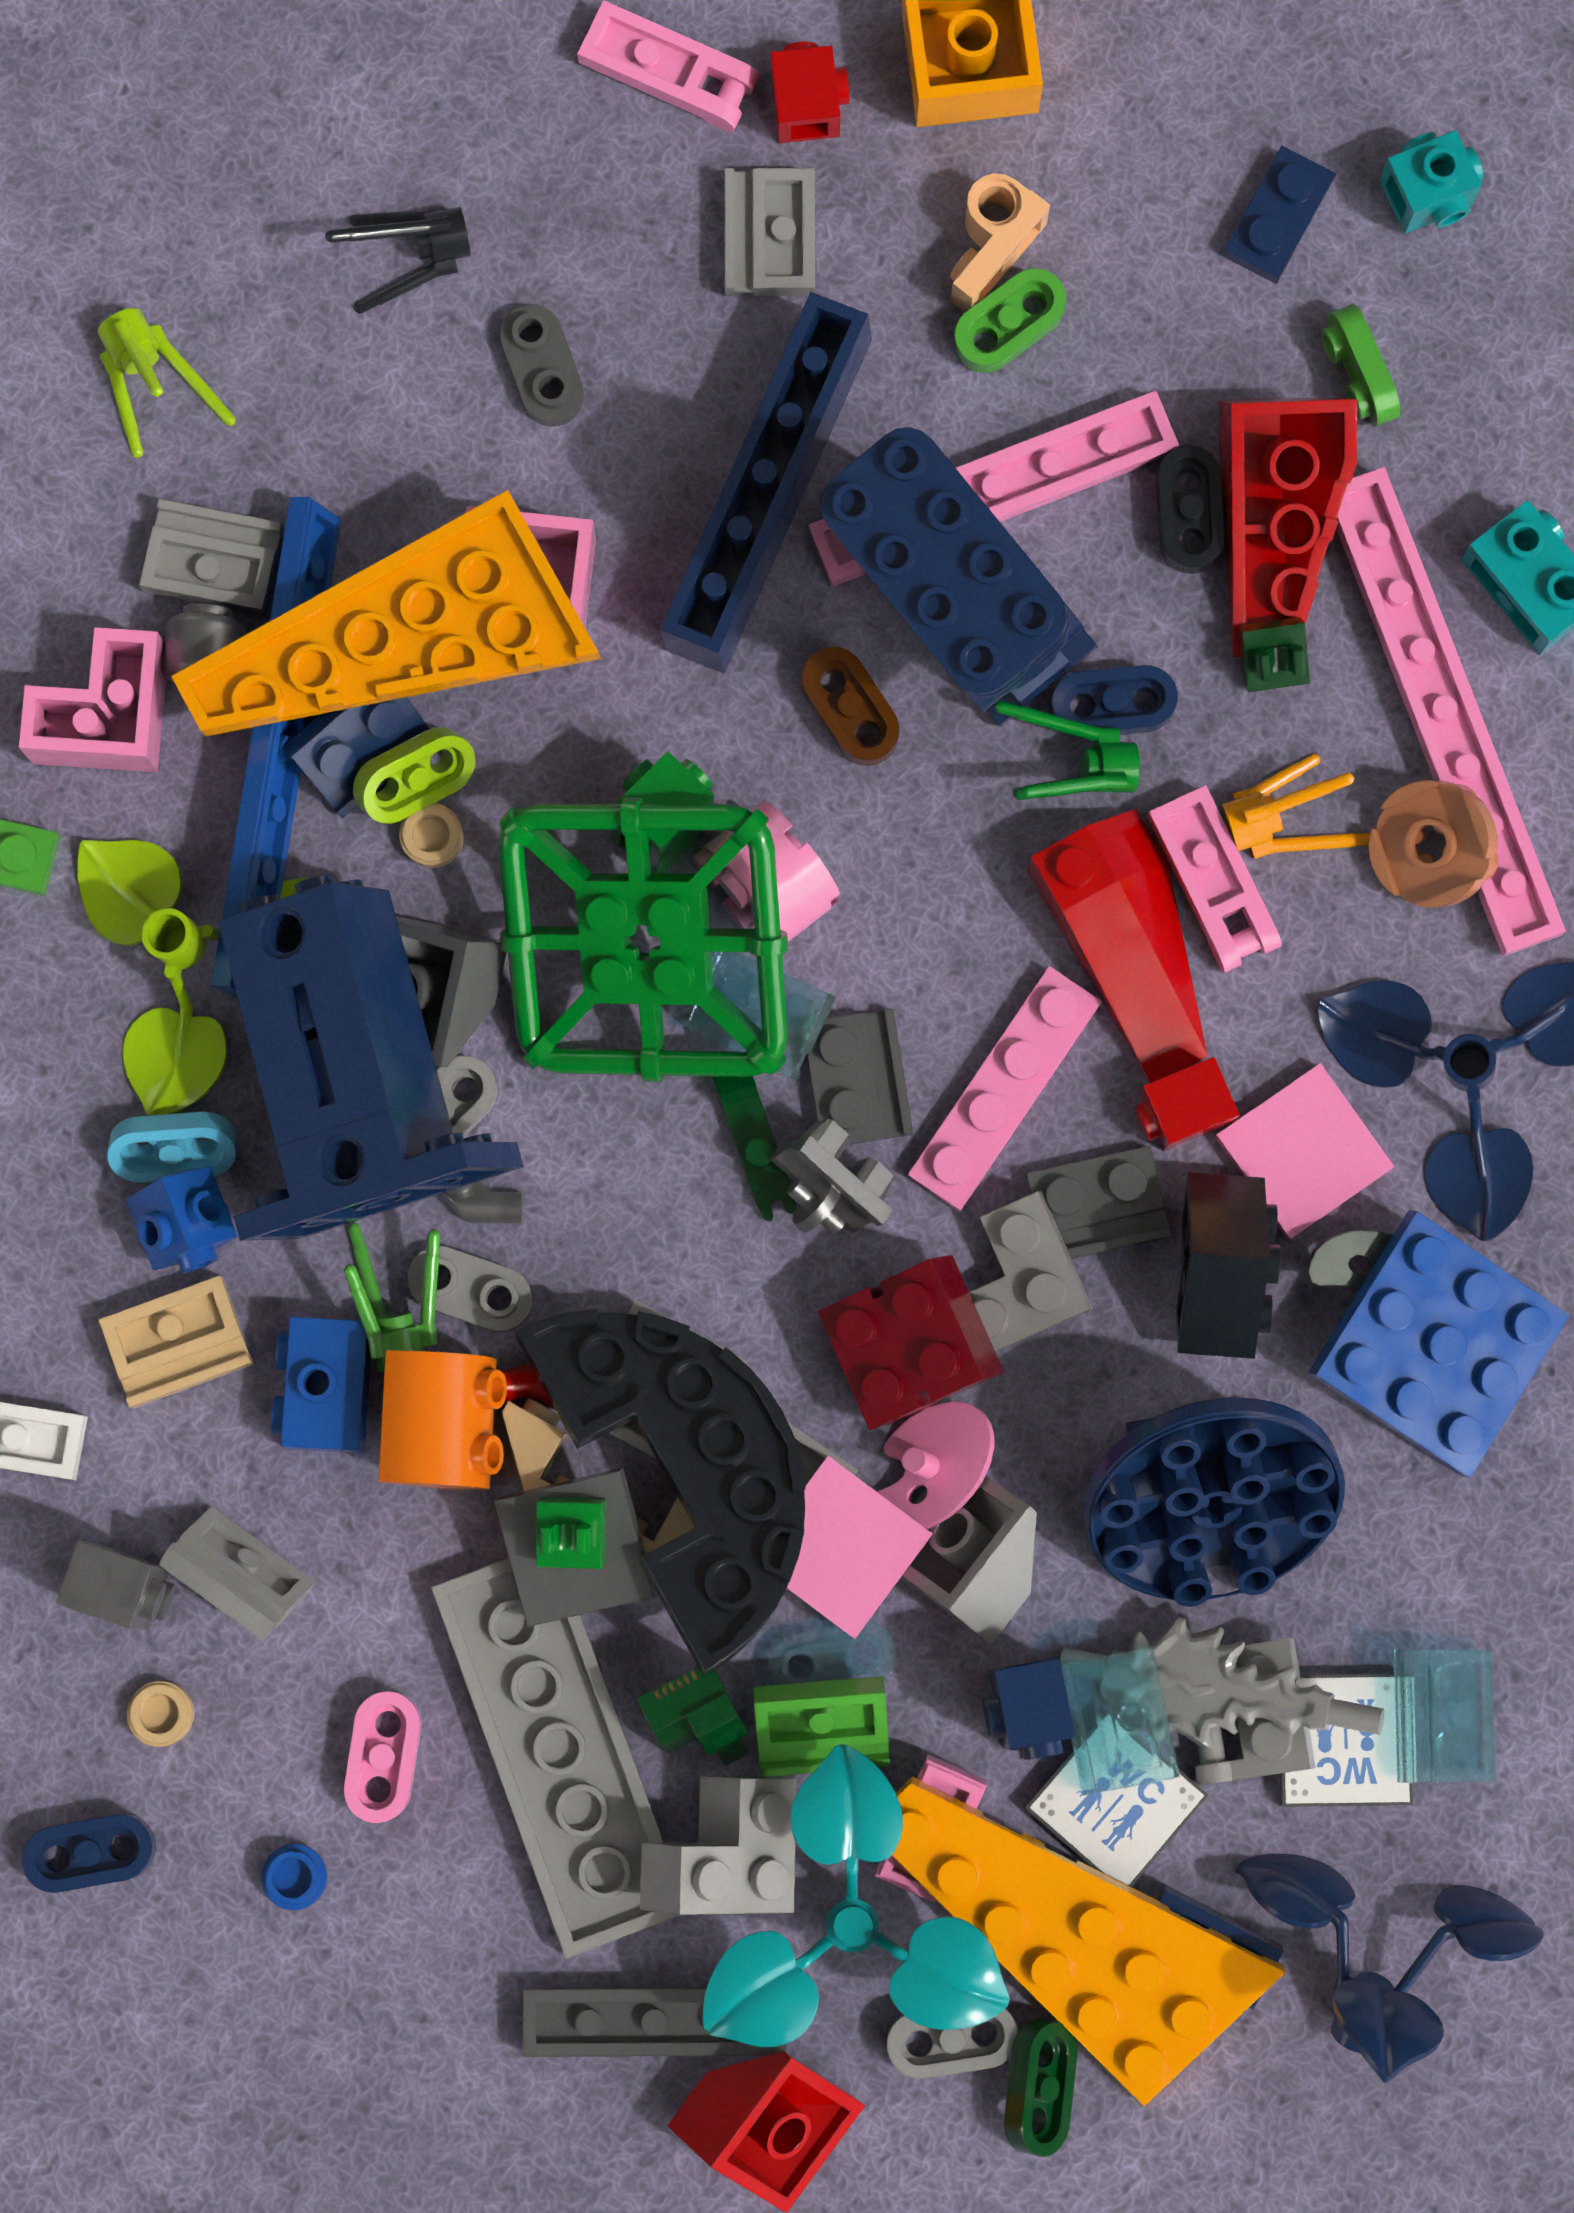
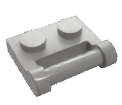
(1264, 1744)

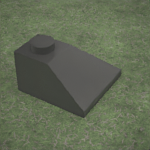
(454, 981)

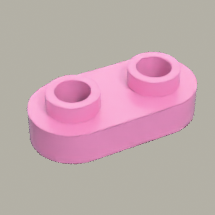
(382, 1756)

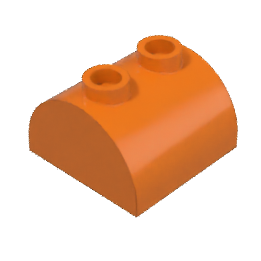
(440, 1420)

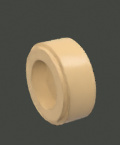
(432, 836)
(160, 1713)

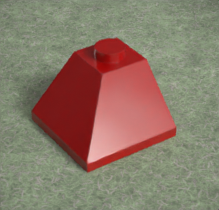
(766, 2124)

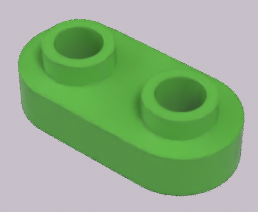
(1008, 322)
(1352, 343)

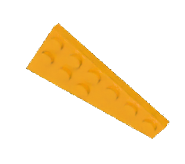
(427, 619)
(1096, 1953)

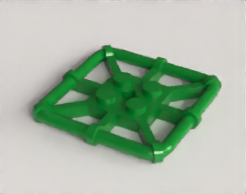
(671, 909)

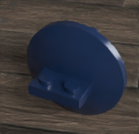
(1211, 1490)

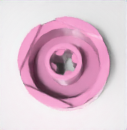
(803, 881)

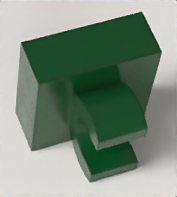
(1274, 654)

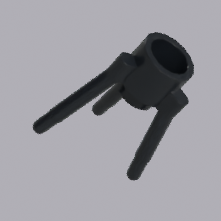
(438, 236)

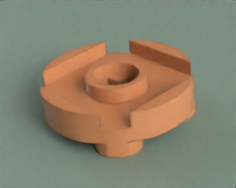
(1468, 852)

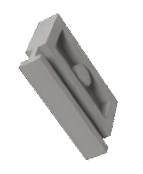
(770, 231)
(211, 557)
(236, 1573)

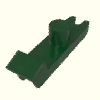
(754, 1142)

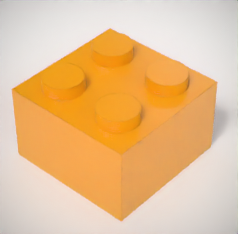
(971, 59)

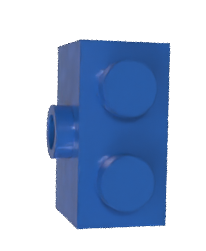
(324, 1386)

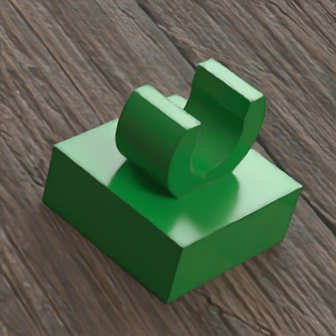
(571, 1533)

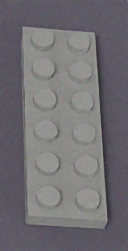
(556, 1756)

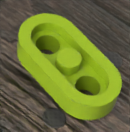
(411, 777)

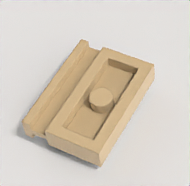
(176, 1342)

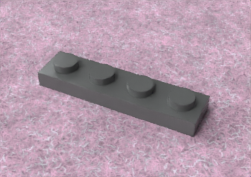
(623, 2023)

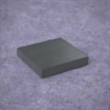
(567, 1592)

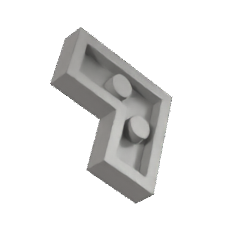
(1039, 1278)

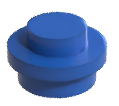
(294, 1876)

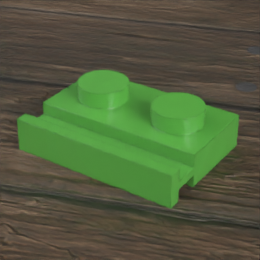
(808, 1719)

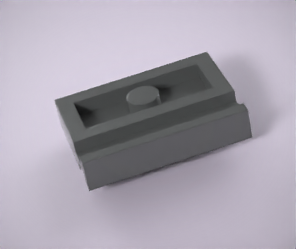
(861, 1077)
(1104, 1201)

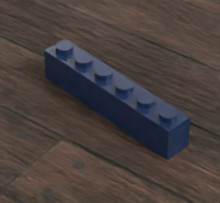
(767, 482)

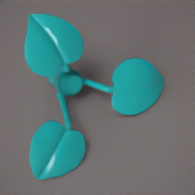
(945, 1977)

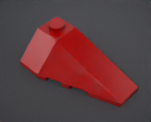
(1281, 498)

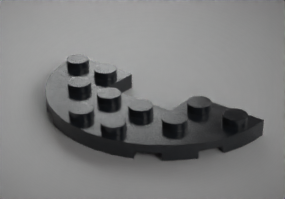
(718, 1446)

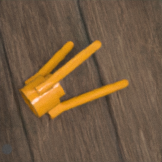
(1255, 817)

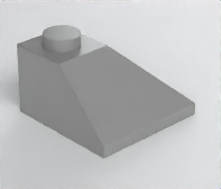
(979, 1560)

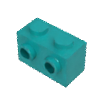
(1527, 574)

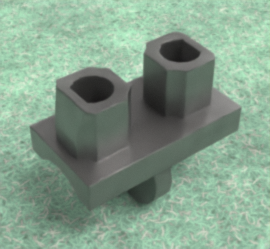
(826, 1187)

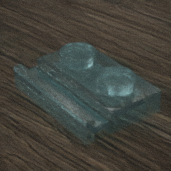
(737, 980)
(1444, 1716)
(1119, 1721)

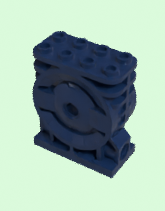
(953, 572)

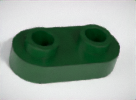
(1040, 2088)

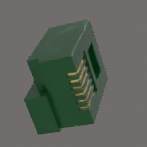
(693, 1710)

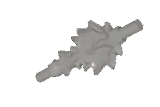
(1208, 1690)

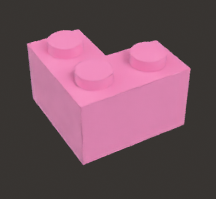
(111, 722)

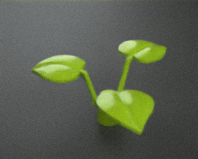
(129, 901)

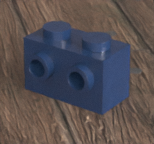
(1029, 1708)

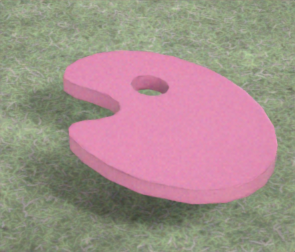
(946, 1452)

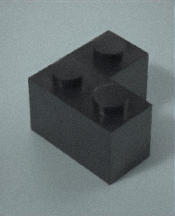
(1226, 1265)

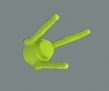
(134, 347)

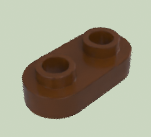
(852, 707)

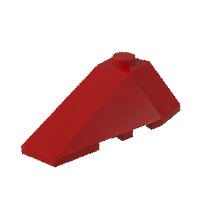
(1123, 923)

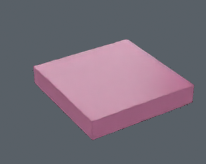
(1306, 1149)
(851, 1547)

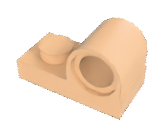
(1000, 241)

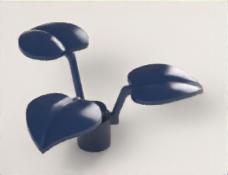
(1379, 1032)
(1370, 2014)

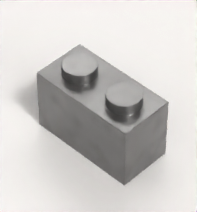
(116, 1587)

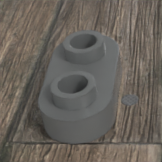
(542, 363)

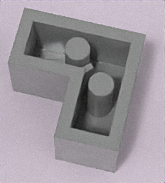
(741, 1854)

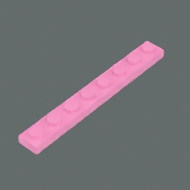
(1442, 702)

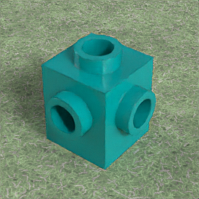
(1432, 181)

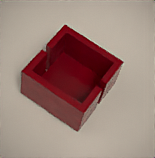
(910, 1339)

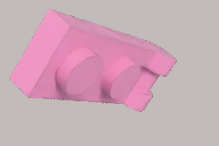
(666, 65)
(1213, 877)

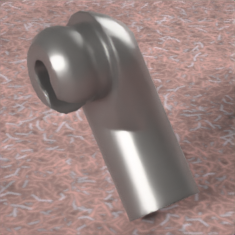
(479, 1205)

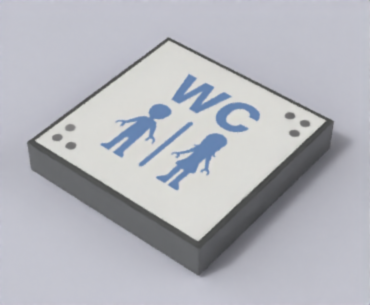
(1350, 1763)
(1116, 1828)

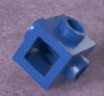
(182, 1220)

